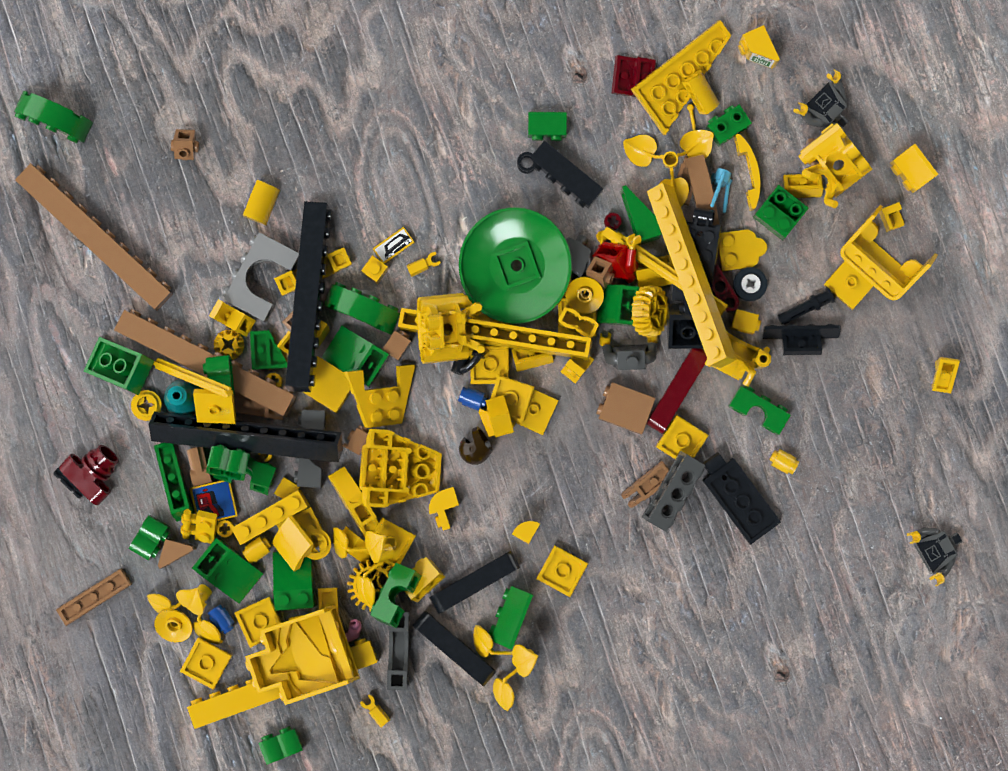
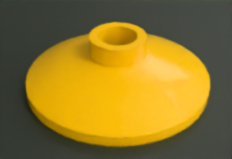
(580, 302)
(172, 631)

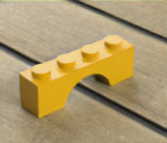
(270, 517)

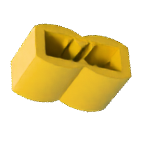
(583, 325)

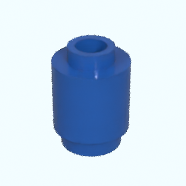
(472, 398)
(221, 619)

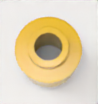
(784, 461)
(256, 549)

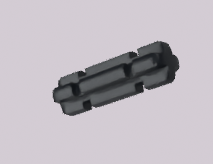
(59, 475)

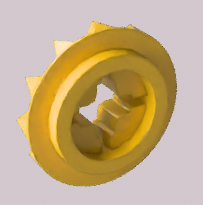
(238, 343)
(137, 401)
(325, 546)

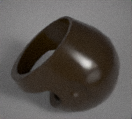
(477, 450)

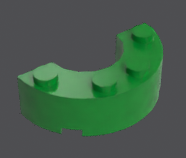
(55, 116)
(362, 308)

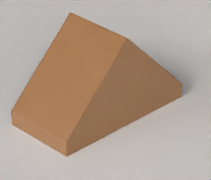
(173, 551)

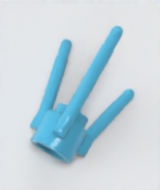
(721, 178)

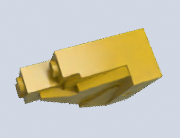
(303, 657)

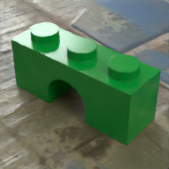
(775, 416)
(261, 476)
(399, 579)

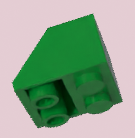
(780, 212)
(617, 305)

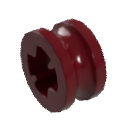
(618, 219)

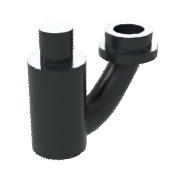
(462, 366)

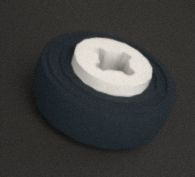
(744, 288)

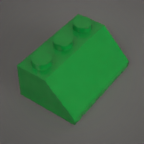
(510, 616)

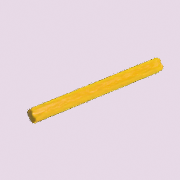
(192, 377)

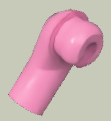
(354, 630)

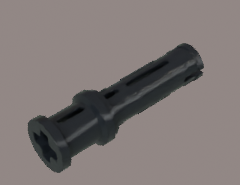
(814, 302)

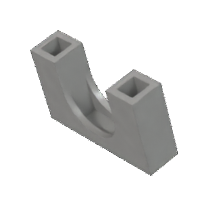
(262, 250)

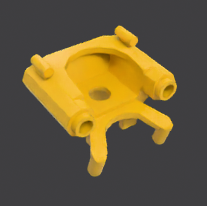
(827, 149)
(432, 315)
(747, 360)

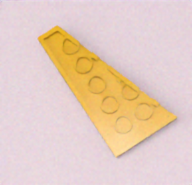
(663, 91)

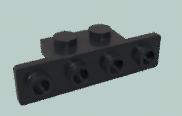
(801, 339)

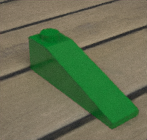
(173, 480)

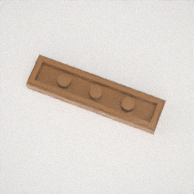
(94, 597)

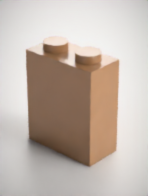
(625, 408)

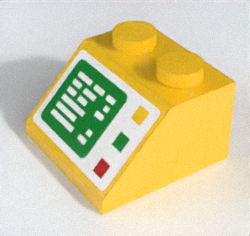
(759, 48)

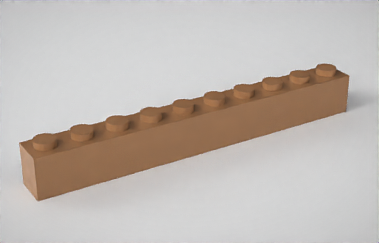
(93, 236)
(192, 356)

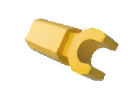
(422, 265)
(376, 712)

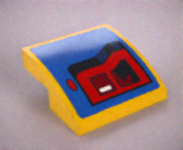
(214, 498)

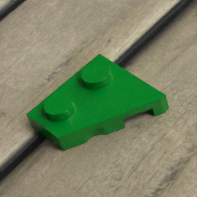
(265, 351)

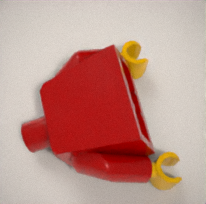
(621, 257)

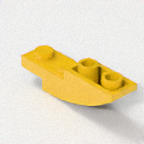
(352, 500)

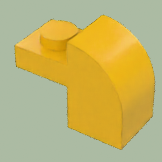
(232, 318)
(576, 368)
(439, 503)

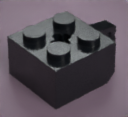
(681, 328)

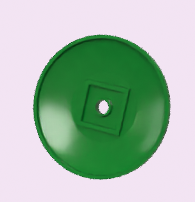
(488, 265)

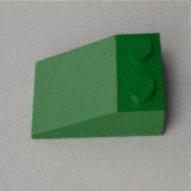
(641, 218)
(118, 365)
(291, 587)

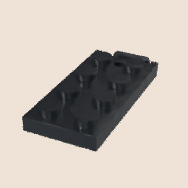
(706, 245)
(739, 498)

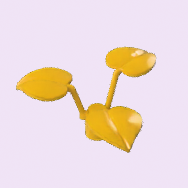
(642, 148)
(378, 553)
(194, 601)
(522, 659)

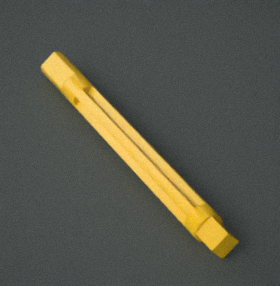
(654, 263)

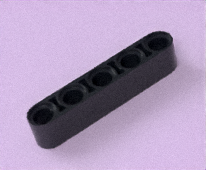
(474, 582)
(454, 648)

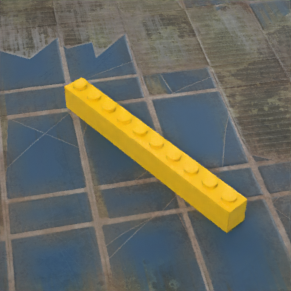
(691, 275)
(512, 336)
(246, 697)

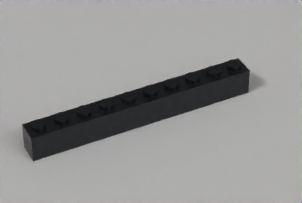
(307, 297)
(247, 436)

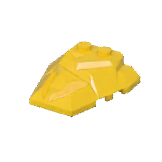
(396, 469)

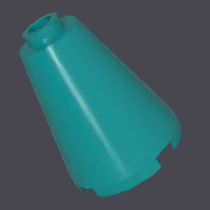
(183, 405)

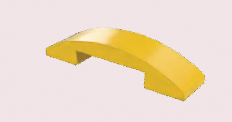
(744, 149)
(335, 262)

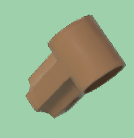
(198, 467)

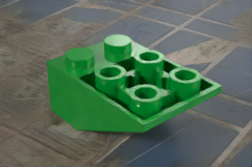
(354, 353)
(227, 570)

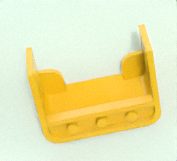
(878, 265)

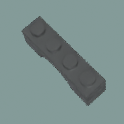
(308, 473)
(398, 655)

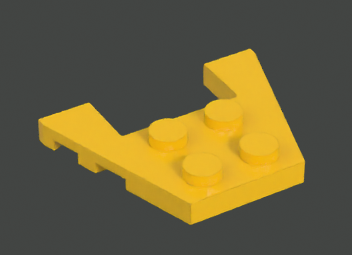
(385, 404)

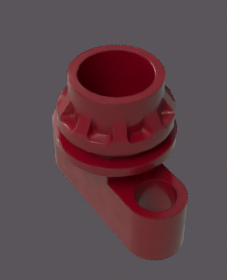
(90, 472)

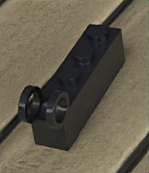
(563, 172)

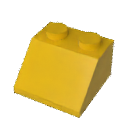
(913, 168)

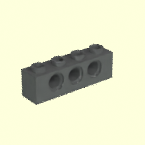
(673, 480)

